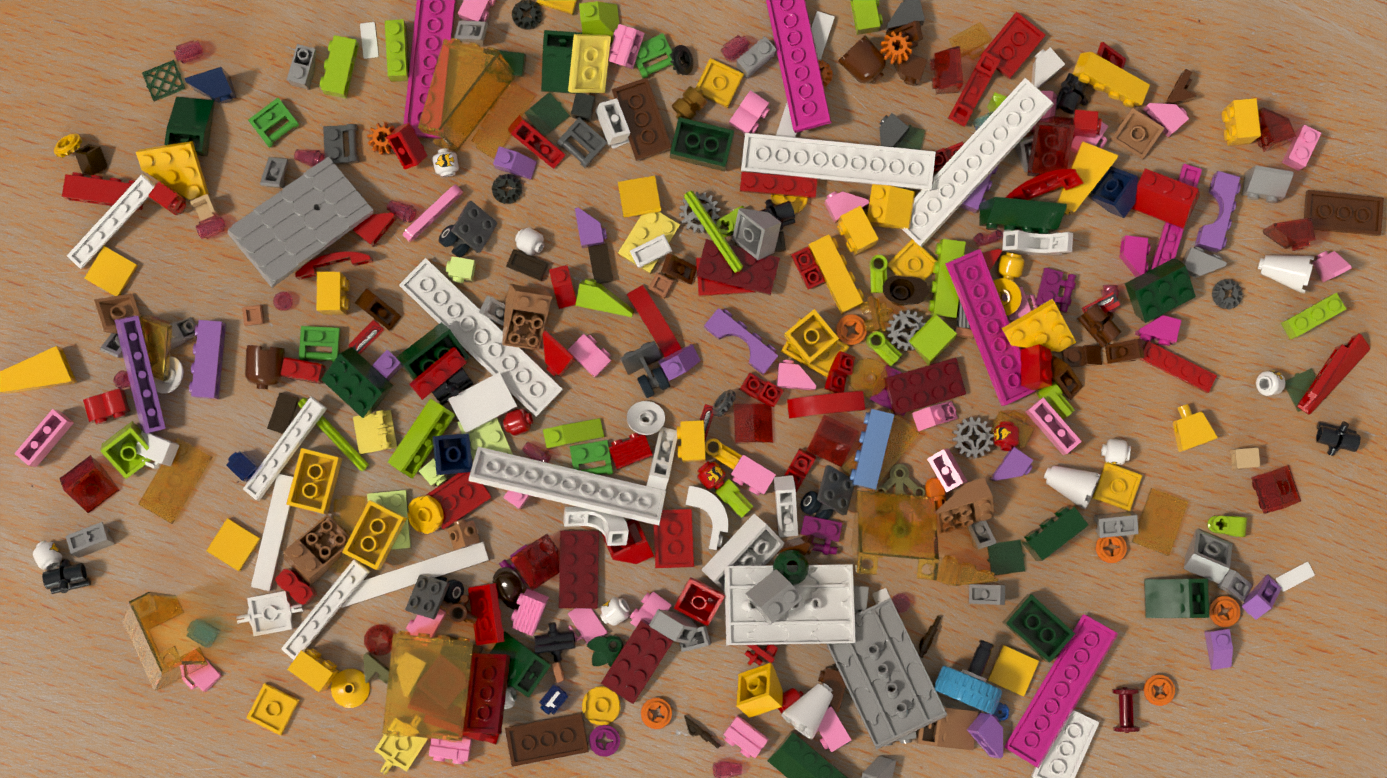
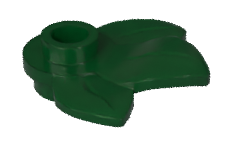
(603, 652)

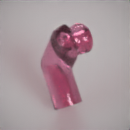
(988, 239)

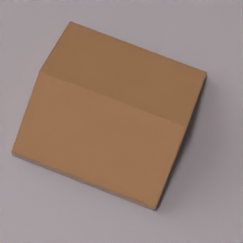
(1137, 133)
(115, 308)

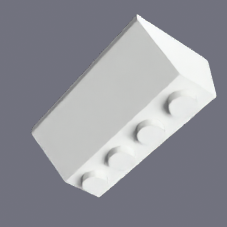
(750, 546)

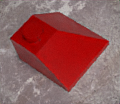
(556, 356)
(637, 546)

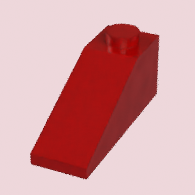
(536, 141)

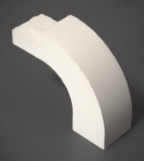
(1037, 244)
(709, 503)
(612, 526)

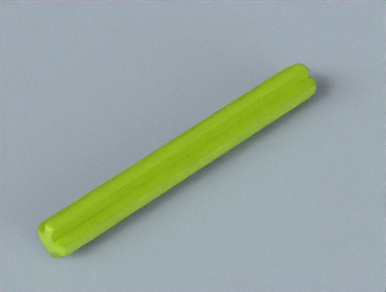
(713, 231)
(339, 440)

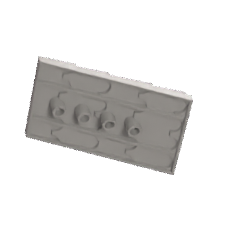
(300, 221)
(884, 662)

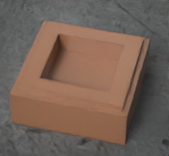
(660, 285)
(253, 315)
(964, 333)
(558, 671)

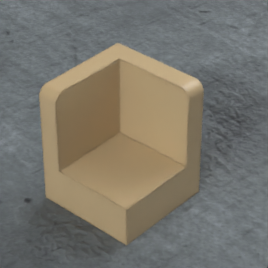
(205, 207)
(1245, 458)

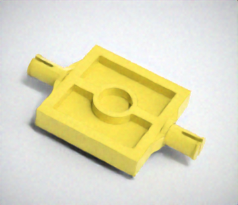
(399, 751)

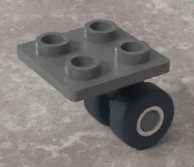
(470, 230)
(641, 359)
(833, 495)
(429, 594)

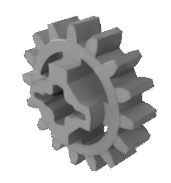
(691, 217)
(903, 321)
(972, 428)

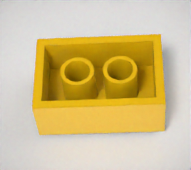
(314, 481)
(374, 535)

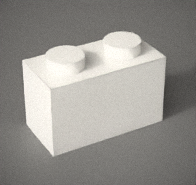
(612, 122)

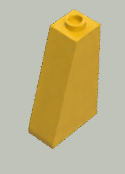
(1091, 165)
(38, 372)

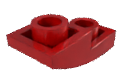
(944, 155)
(807, 267)
(837, 375)
(761, 390)
(800, 466)

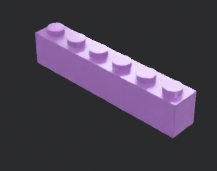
(140, 374)

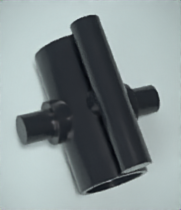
(1071, 94)
(783, 212)
(452, 386)
(1337, 437)
(66, 577)
(554, 642)

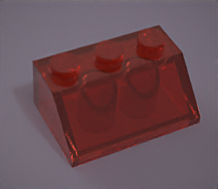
(1051, 145)

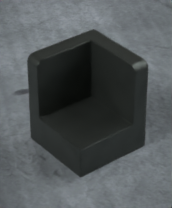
(583, 106)

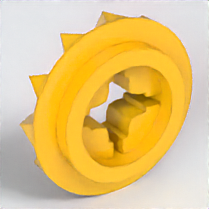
(67, 145)

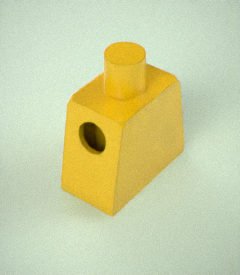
(1192, 429)

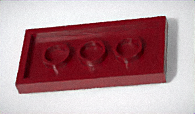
(754, 276)
(924, 386)
(579, 569)
(637, 661)
(486, 693)

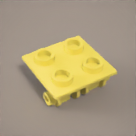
(375, 432)

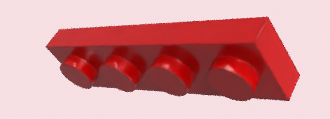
(778, 185)
(1178, 367)

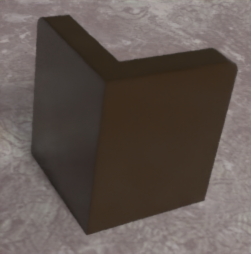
(91, 159)

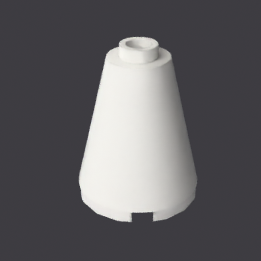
(1287, 269)
(1073, 483)
(809, 710)

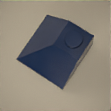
(213, 84)
(1116, 191)
(452, 454)

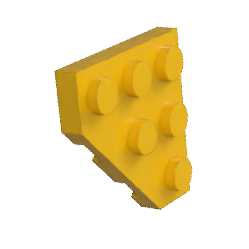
(175, 167)
(1042, 327)

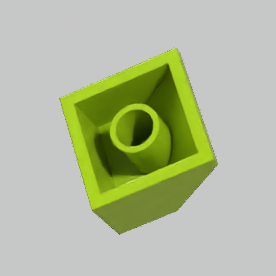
(122, 450)

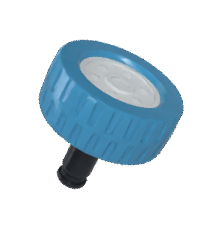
(970, 685)

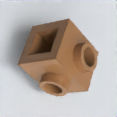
(463, 534)

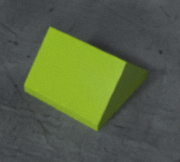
(932, 339)

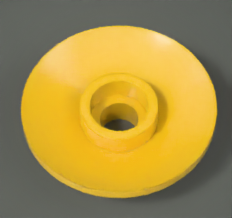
(1013, 292)
(357, 681)

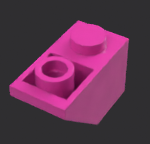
(1134, 252)
(1162, 329)

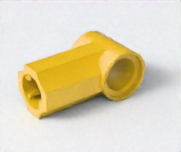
(724, 454)

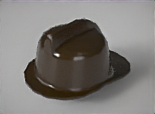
(905, 290)
(509, 586)

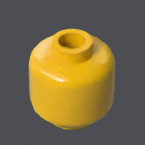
(1011, 265)

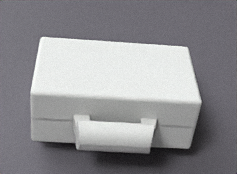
(160, 450)

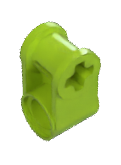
(730, 220)
(1230, 525)

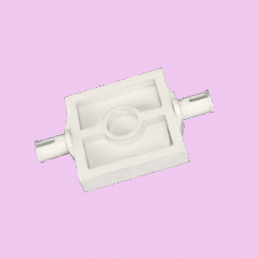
(270, 613)

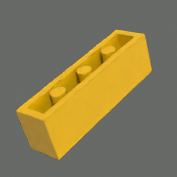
(1110, 79)
(835, 274)

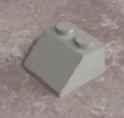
(1266, 183)
(756, 232)
(1208, 556)
(774, 596)

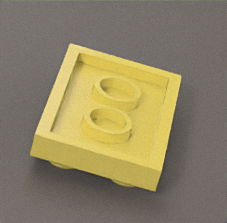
(589, 63)
(646, 229)

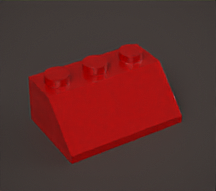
(1165, 198)

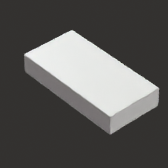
(651, 251)

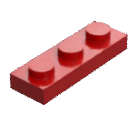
(437, 373)

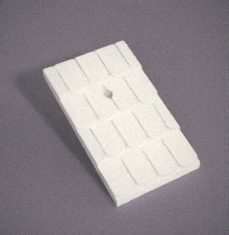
(819, 618)

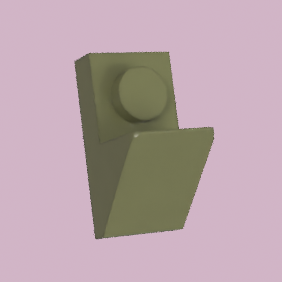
(373, 666)

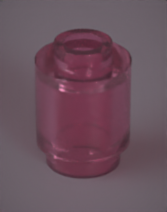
(735, 48)
(188, 51)
(210, 227)

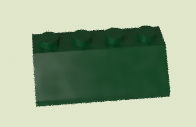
(1021, 215)
(799, 760)

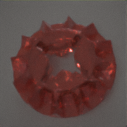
(371, 645)

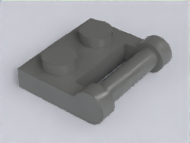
(586, 138)
(335, 143)

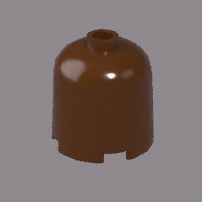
(864, 61)
(263, 366)

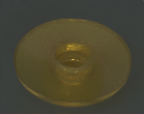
(859, 377)

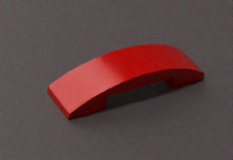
(974, 89)
(1046, 182)
(309, 269)
(654, 321)
(826, 404)

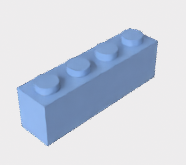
(872, 450)

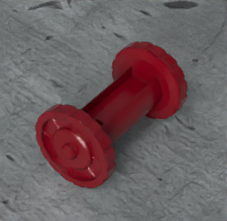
(1126, 720)

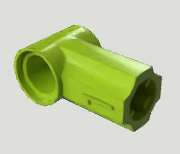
(878, 276)
(884, 349)
(1056, 400)
(731, 494)

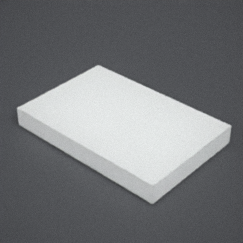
(482, 402)

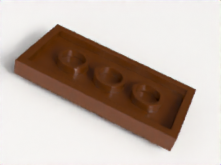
(643, 119)
(1344, 212)
(546, 739)

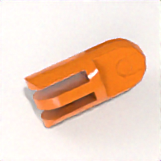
(935, 489)

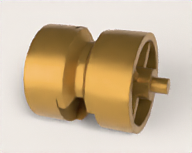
(689, 104)

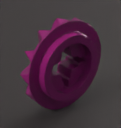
(611, 747)

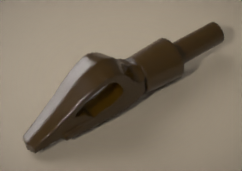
(927, 640)
(700, 732)

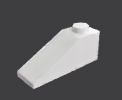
(662, 459)
(786, 506)

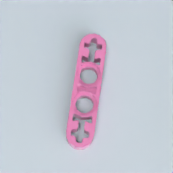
(432, 213)

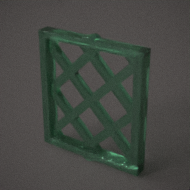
(159, 68)

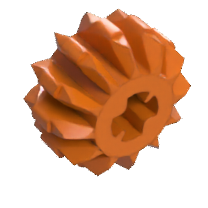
(903, 49)
(376, 138)

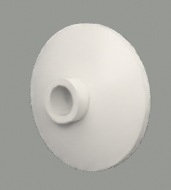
(175, 377)
(645, 411)

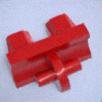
(768, 654)

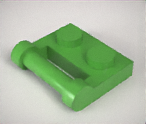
(651, 50)
(271, 116)
(319, 338)
(592, 453)

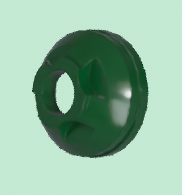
(783, 558)

